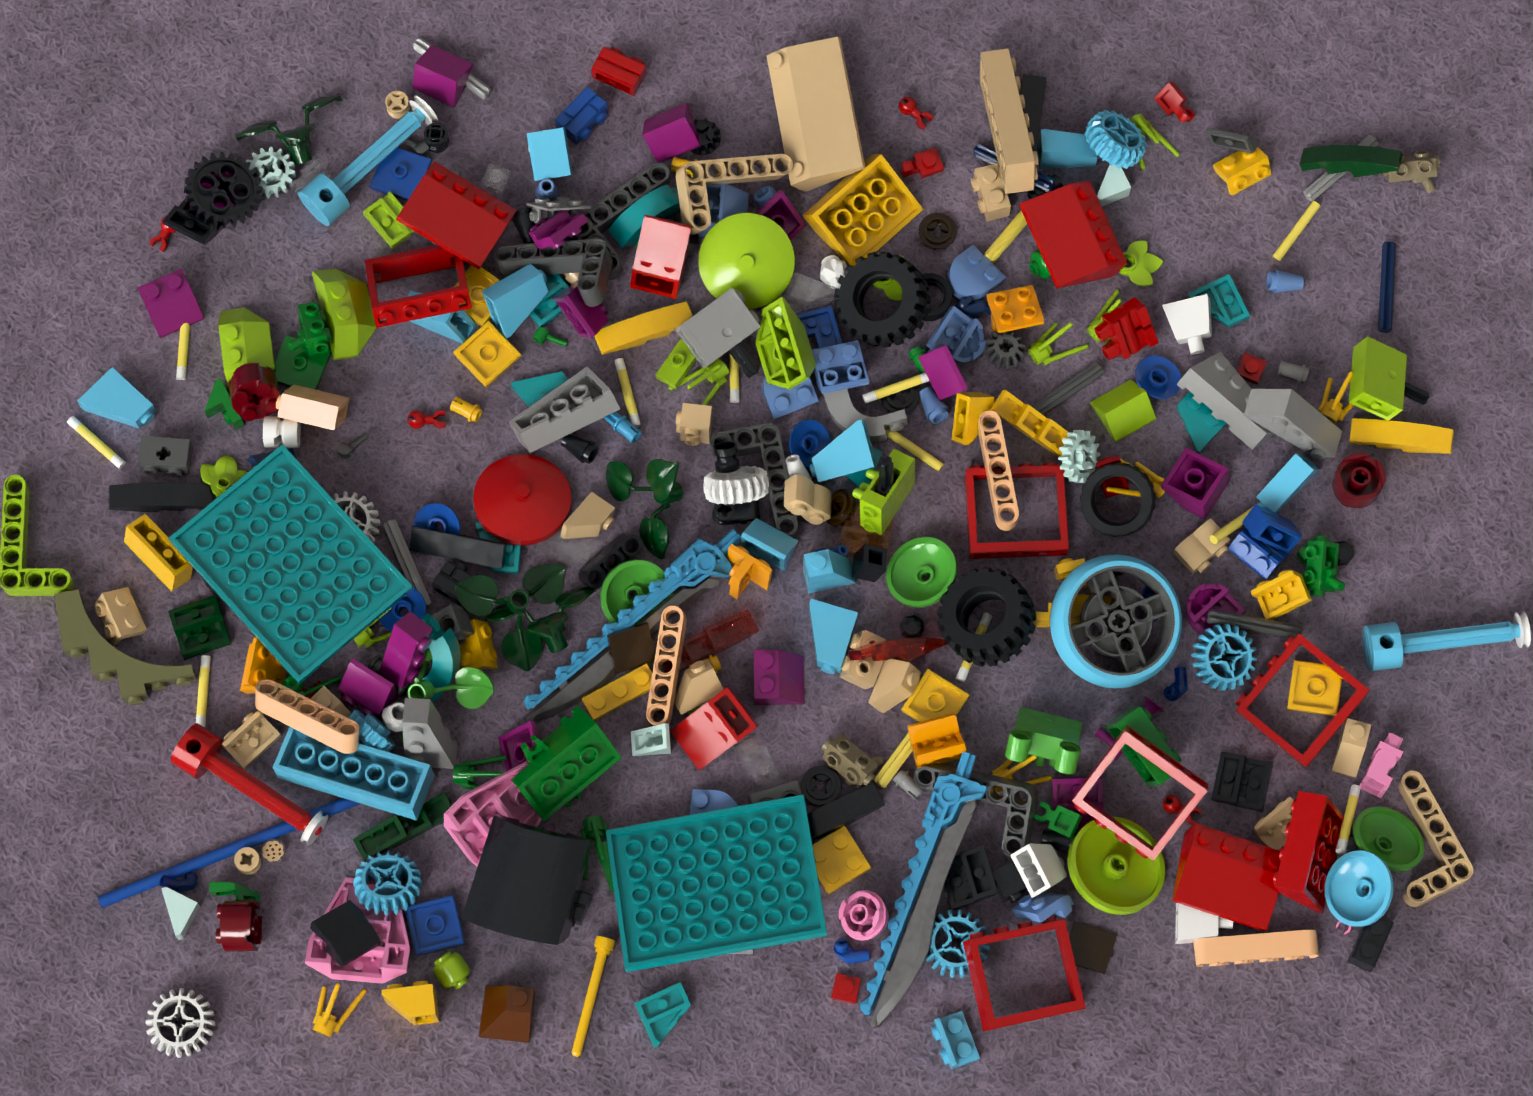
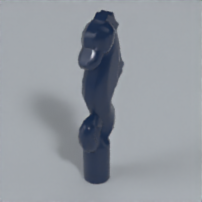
(973, 309)

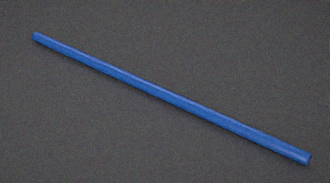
(217, 855)

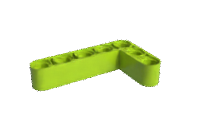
(19, 547)

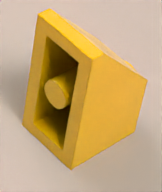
(967, 414)

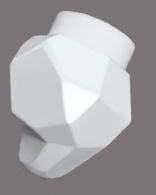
(831, 270)
(392, 716)

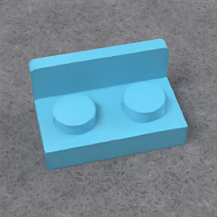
(955, 1039)

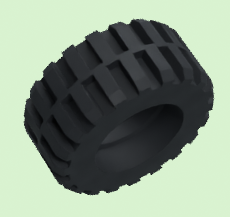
(855, 286)
(968, 594)

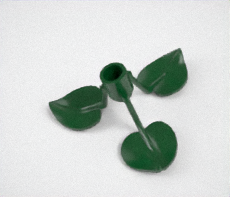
(298, 146)
(662, 478)
(479, 593)
(551, 626)

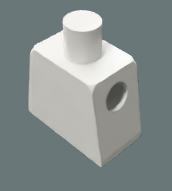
(1190, 321)
(1039, 867)
(1196, 924)

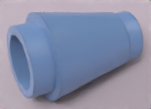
(550, 194)
(1282, 281)
(934, 409)

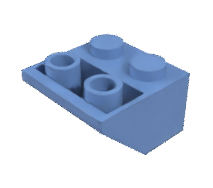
(724, 201)
(839, 367)

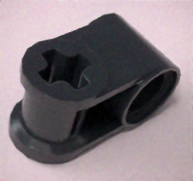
(737, 513)

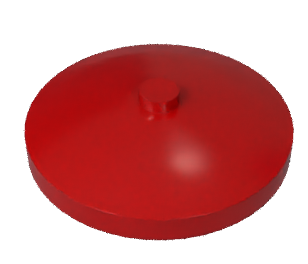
(522, 499)

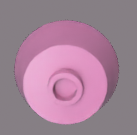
(863, 915)

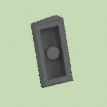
(1232, 140)

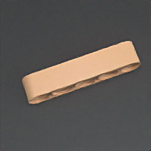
(998, 481)
(662, 655)
(307, 716)
(1260, 947)

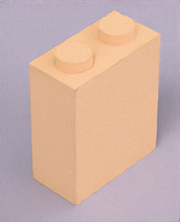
(312, 407)

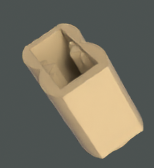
(807, 499)
(1198, 549)

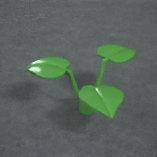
(472, 686)

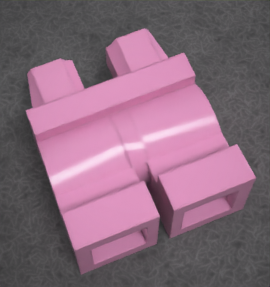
(1383, 761)

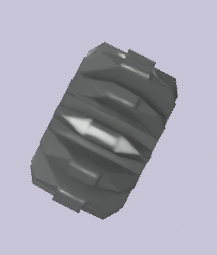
(996, 352)

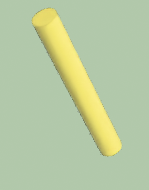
(1296, 231)
(915, 450)
(1229, 528)

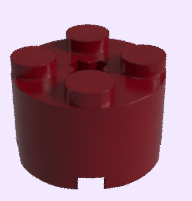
(254, 391)
(1366, 470)
(239, 926)

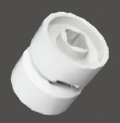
(281, 432)

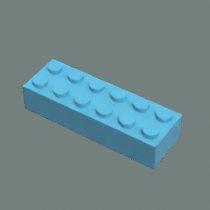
(362, 776)

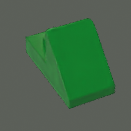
(220, 401)

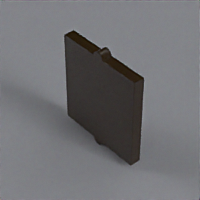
(631, 647)
(1091, 947)

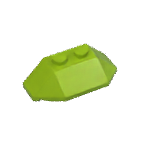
(345, 310)
(244, 340)
(784, 346)

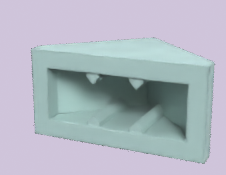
(1114, 186)
(651, 740)
(181, 911)

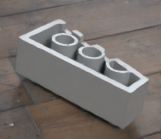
(1226, 394)
(564, 410)
(1294, 420)

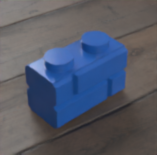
(583, 115)
(1272, 529)
(1256, 554)

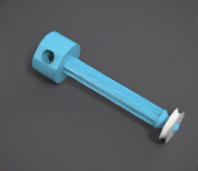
(335, 189)
(1396, 644)

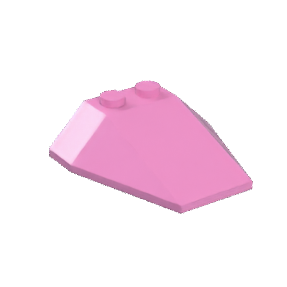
(473, 812)
(379, 964)

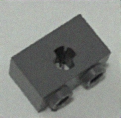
(155, 448)

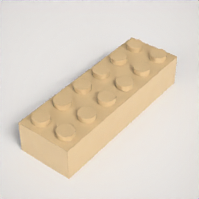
(1008, 121)

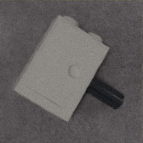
(721, 329)

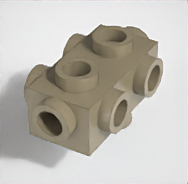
(1417, 168)
(850, 761)

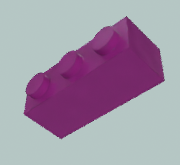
(406, 650)

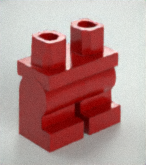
(1128, 330)

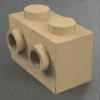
(991, 193)
(694, 423)
(861, 672)

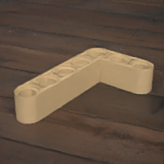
(723, 175)
(1435, 841)

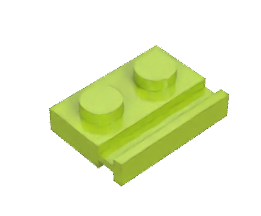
(383, 218)

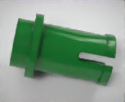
(914, 354)

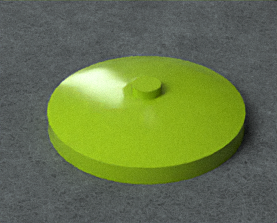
(749, 256)
(1112, 872)

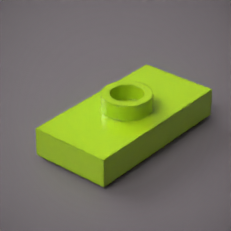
(676, 365)

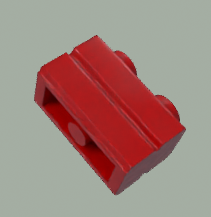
(619, 70)

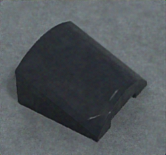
(527, 881)

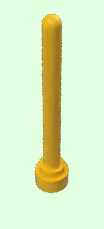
(603, 948)

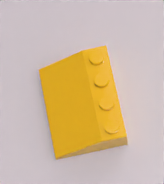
(863, 210)

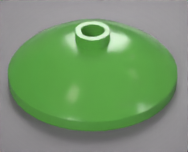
(913, 563)
(622, 579)
(1389, 837)

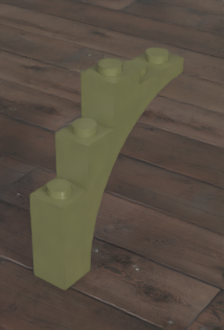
(106, 661)

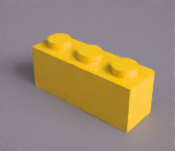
(157, 552)

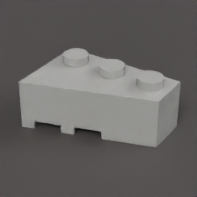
(425, 735)

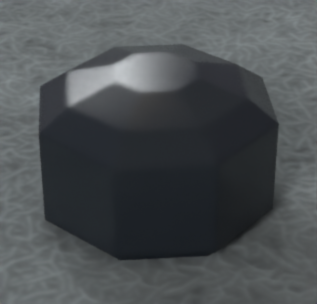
(1345, 554)
(911, 627)

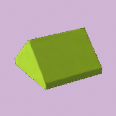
(1124, 410)

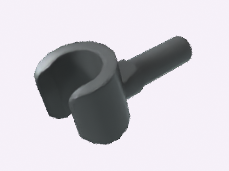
(420, 149)
(346, 451)

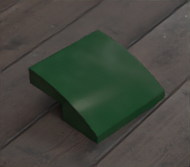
(199, 627)

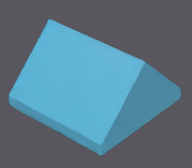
(549, 154)
(768, 543)

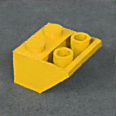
(414, 1002)

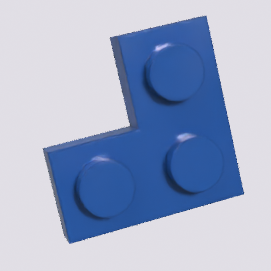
(822, 325)

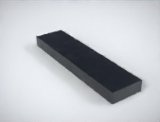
(1033, 91)
(458, 546)

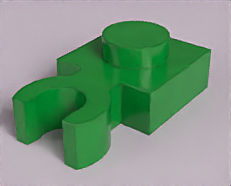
(1061, 820)

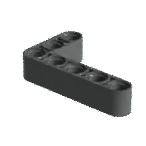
(608, 208)
(574, 256)
(774, 471)
(1011, 799)

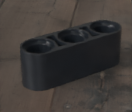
(599, 561)

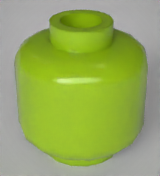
(451, 970)

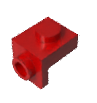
(1116, 482)

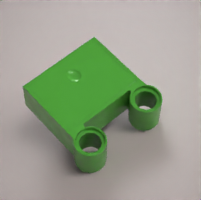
(1046, 738)

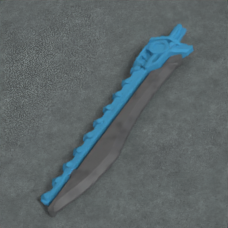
(688, 569)
(949, 807)

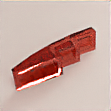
(715, 639)
(901, 649)

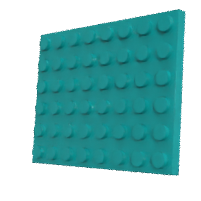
(290, 563)
(715, 883)

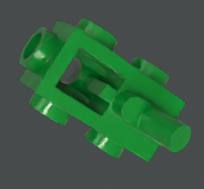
(312, 331)
(1322, 567)

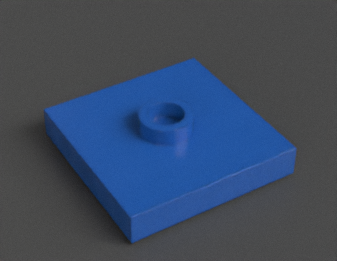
(400, 173)
(435, 925)

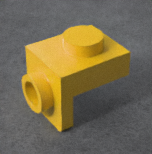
(1066, 566)

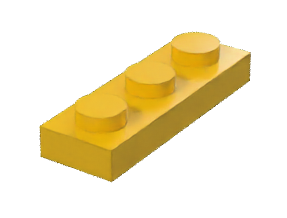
(618, 692)

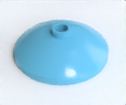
(1348, 884)

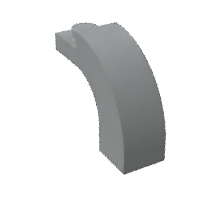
(845, 414)

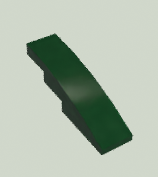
(1353, 158)
(401, 829)

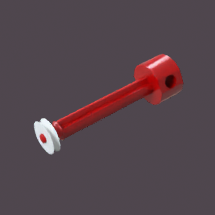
(209, 759)

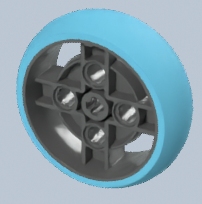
(1131, 663)

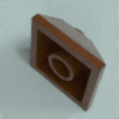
(507, 1013)

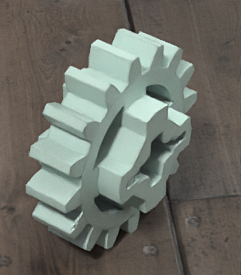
(271, 161)
(1078, 455)

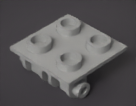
(547, 209)

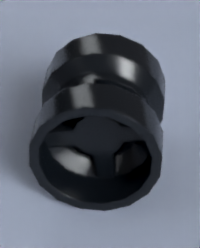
(439, 142)
(726, 457)

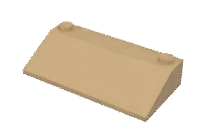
(816, 112)

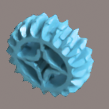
(1115, 139)
(1221, 648)
(388, 891)
(945, 949)

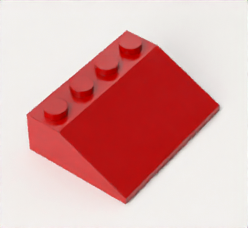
(456, 215)
(1073, 235)
(1308, 850)
(1227, 876)

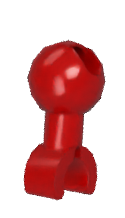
(910, 108)
(163, 236)
(421, 419)
(1176, 806)

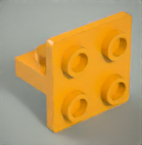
(1014, 309)
(746, 569)
(260, 666)
(936, 740)

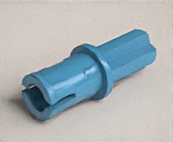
(623, 426)

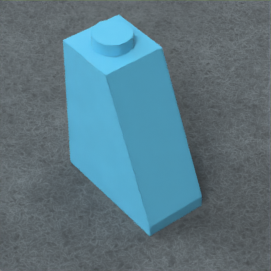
(1064, 150)
(515, 298)
(452, 325)
(117, 400)
(845, 454)
(1287, 483)
(826, 570)
(831, 634)

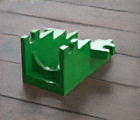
(564, 763)

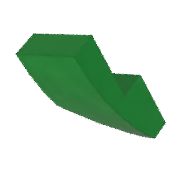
(227, 888)

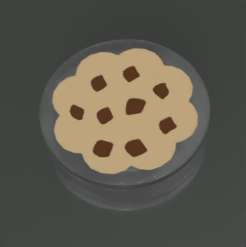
(273, 851)

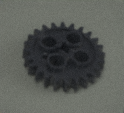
(241, 180)

